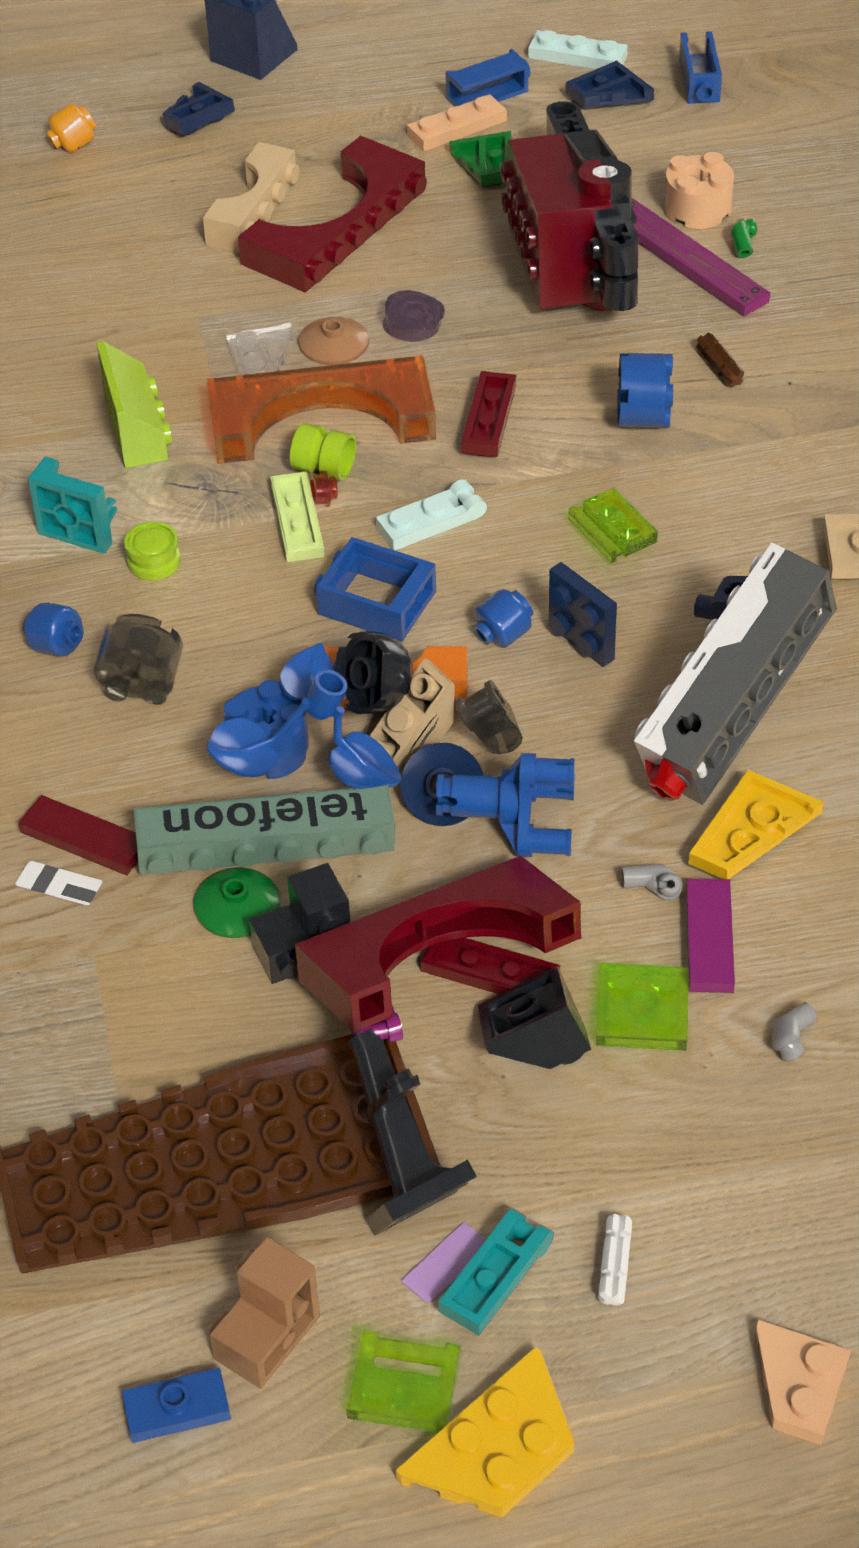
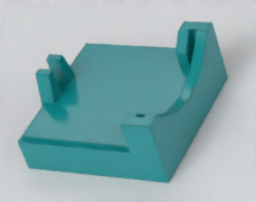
(71, 508)

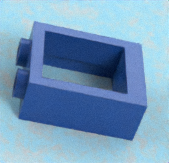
(411, 574)

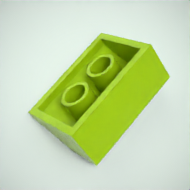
(132, 408)

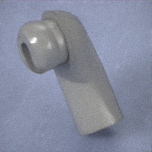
(654, 877)
(787, 1031)

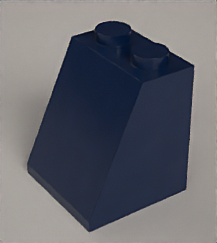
(248, 35)

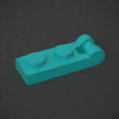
(494, 1271)

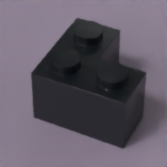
(314, 908)

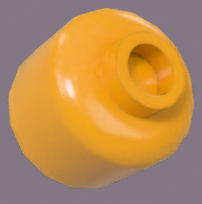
(71, 128)

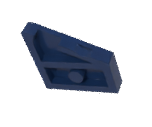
(609, 86)

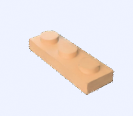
(456, 122)

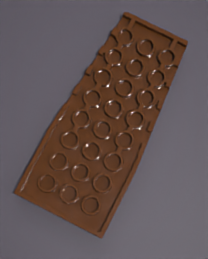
(202, 1161)

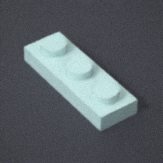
(575, 50)

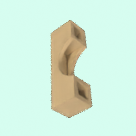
(269, 176)

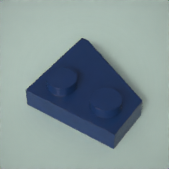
(198, 110)

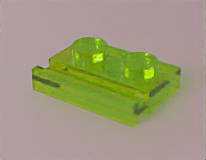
(612, 525)

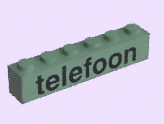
(264, 830)

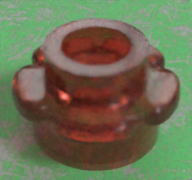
(323, 488)

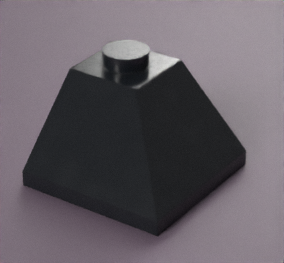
(535, 1023)

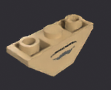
(420, 716)

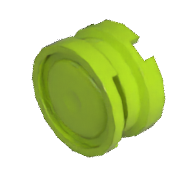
(152, 550)

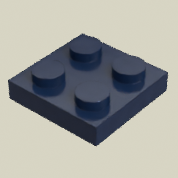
(582, 614)

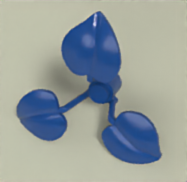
(311, 679)

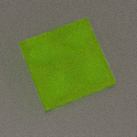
(642, 1006)

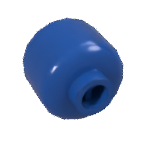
(503, 618)
(53, 629)

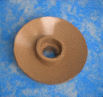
(333, 340)

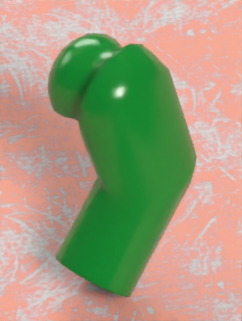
(741, 234)

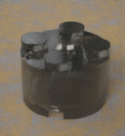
(138, 659)

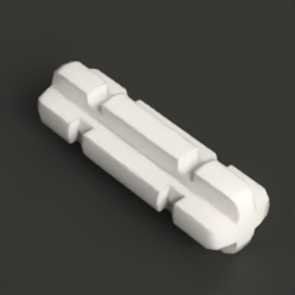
(615, 1260)

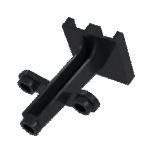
(412, 1174)

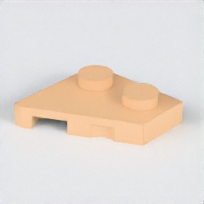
(800, 1380)

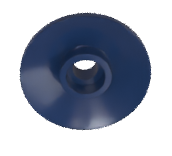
(421, 775)

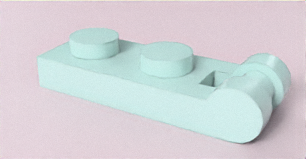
(431, 515)

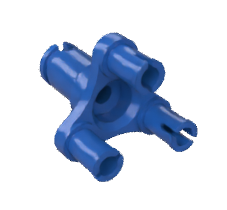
(510, 800)

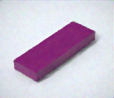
(710, 936)

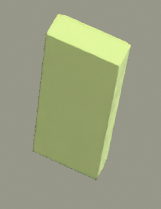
(297, 517)

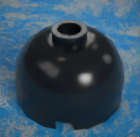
(375, 671)

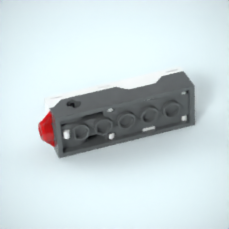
(734, 674)

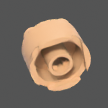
(699, 190)

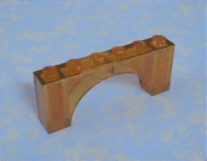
(387, 389)

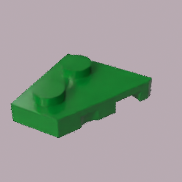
(482, 156)

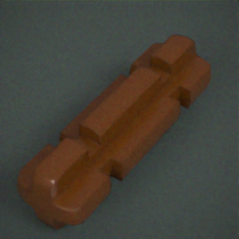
(720, 359)

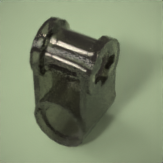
(490, 719)

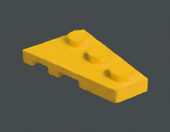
(750, 824)

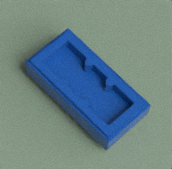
(176, 1405)

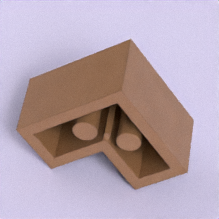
(270, 1317)

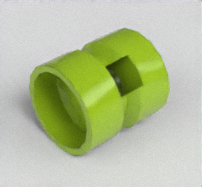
(316, 450)

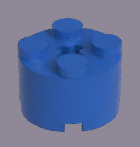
(644, 390)
(270, 710)

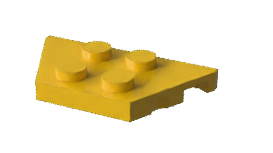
(498, 1443)

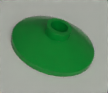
(228, 913)

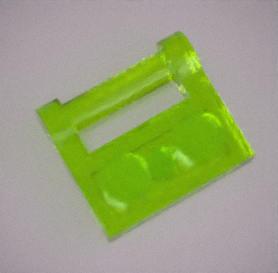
(401, 1396)

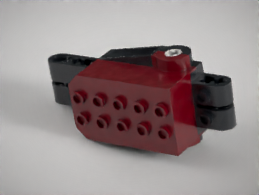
(572, 214)

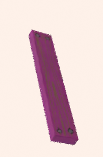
(698, 262)

